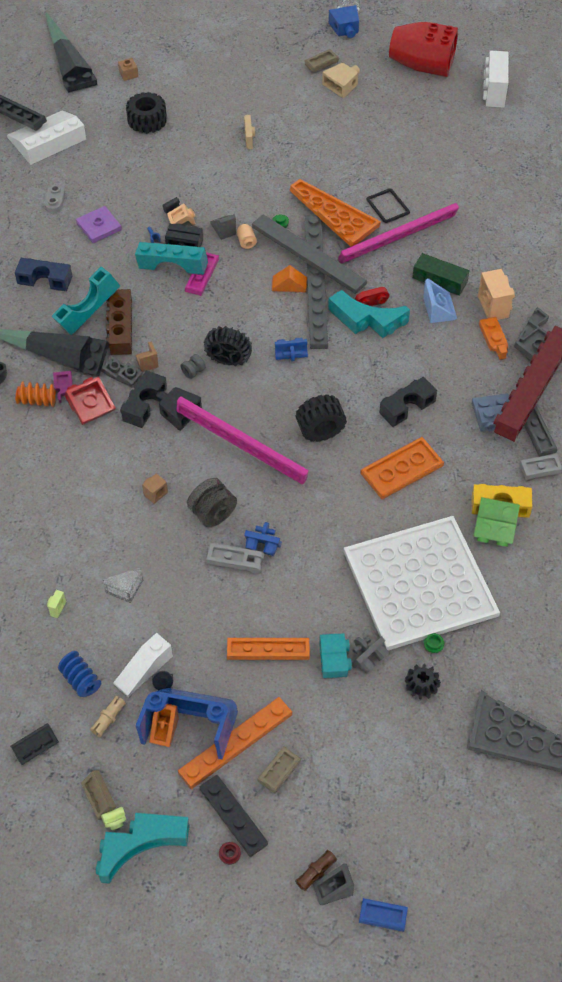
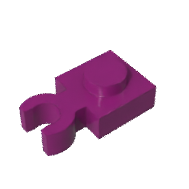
(62, 381)

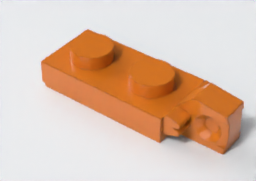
(494, 336)

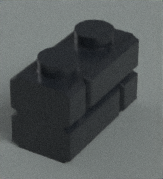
(184, 235)

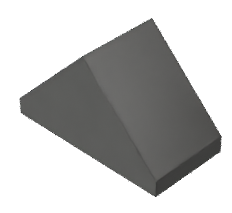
(225, 226)
(334, 885)

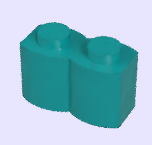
(334, 656)

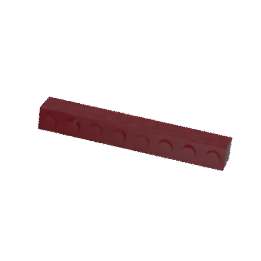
(531, 386)

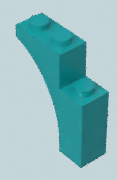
(360, 316)
(145, 833)

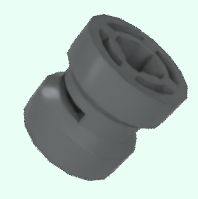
(193, 366)

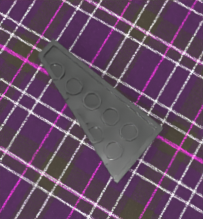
(514, 736)

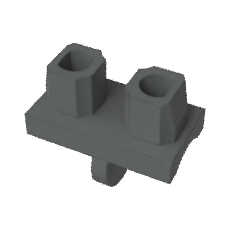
(363, 660)

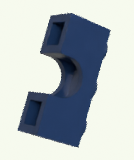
(31, 270)

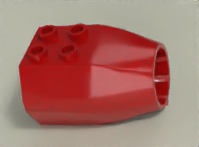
(424, 47)

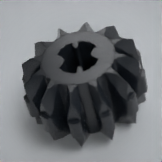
(430, 679)

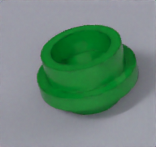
(282, 220)
(434, 643)

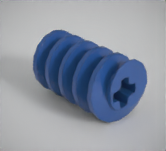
(79, 674)

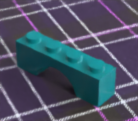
(190, 258)
(101, 288)

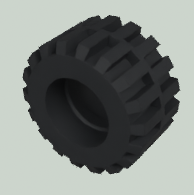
(146, 112)
(320, 418)

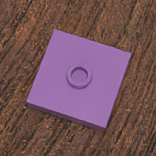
(98, 224)

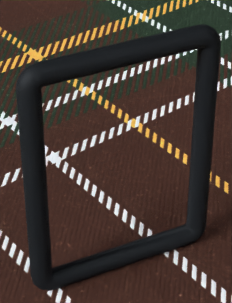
(378, 212)

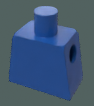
(344, 21)

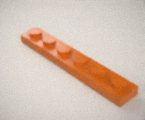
(240, 739)

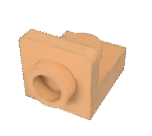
(181, 215)

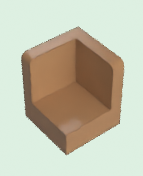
(148, 360)

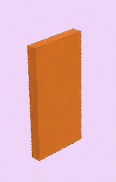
(402, 467)

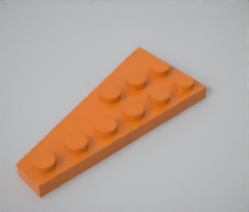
(341, 217)

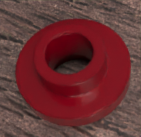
(229, 846)

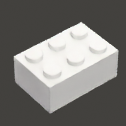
(496, 79)

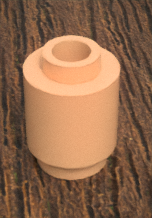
(246, 236)

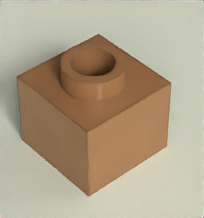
(128, 69)
(154, 488)

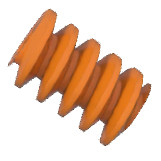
(35, 394)

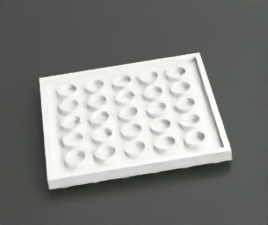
(420, 582)

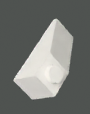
(144, 664)

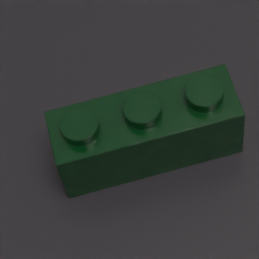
(441, 272)

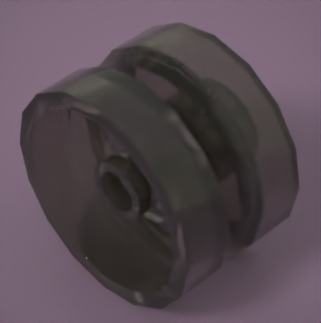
(211, 502)

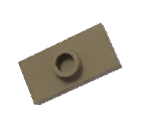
(321, 60)
(279, 769)
(98, 794)

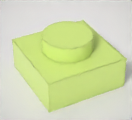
(56, 603)

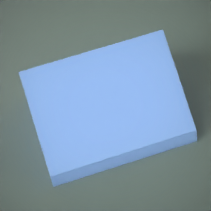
(438, 303)

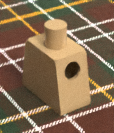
(341, 79)

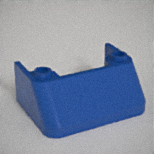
(216, 709)

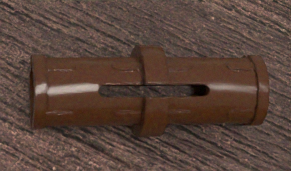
(316, 870)

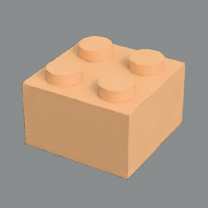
(495, 294)

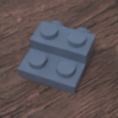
(487, 408)

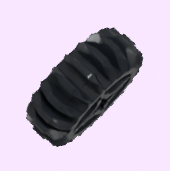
(227, 346)

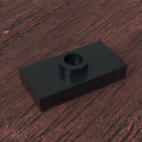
(34, 744)

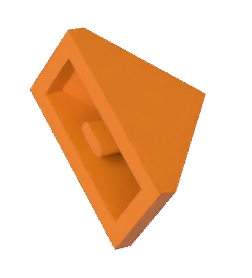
(289, 281)
(164, 725)

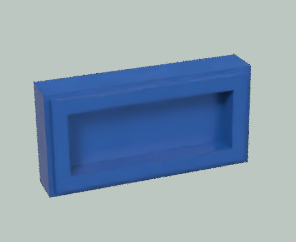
(383, 915)

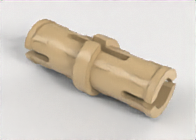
(107, 716)

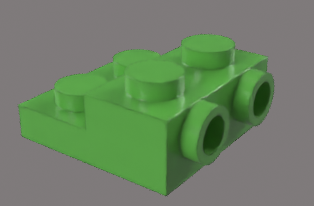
(496, 521)

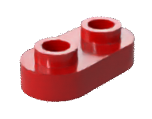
(373, 296)

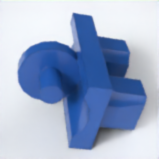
(291, 349)
(271, 542)

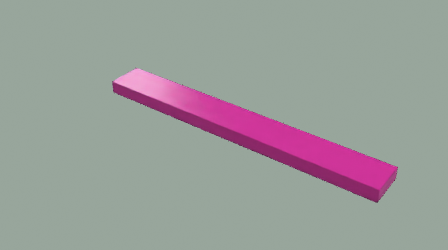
(398, 233)
(242, 440)

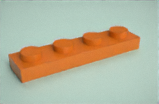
(268, 649)

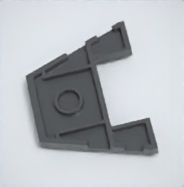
(532, 334)

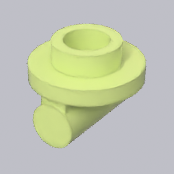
(114, 818)

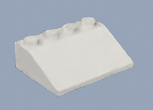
(55, 135)

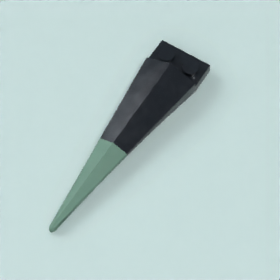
(73, 68)
(73, 351)

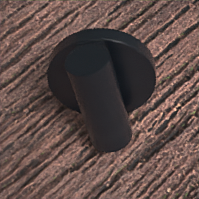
(171, 205)
(162, 680)

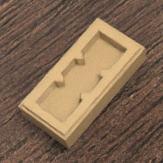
(249, 132)

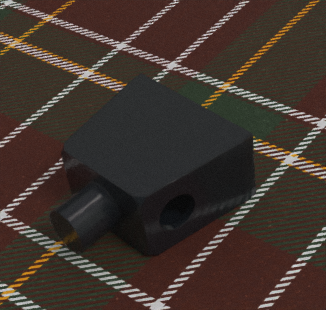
(168, 406)

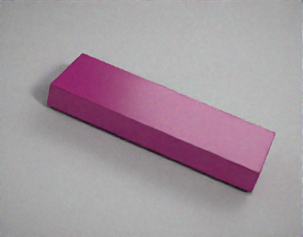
(198, 282)

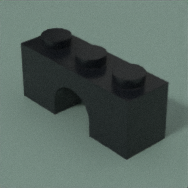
(419, 392)
(135, 410)

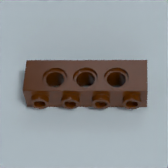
(120, 322)

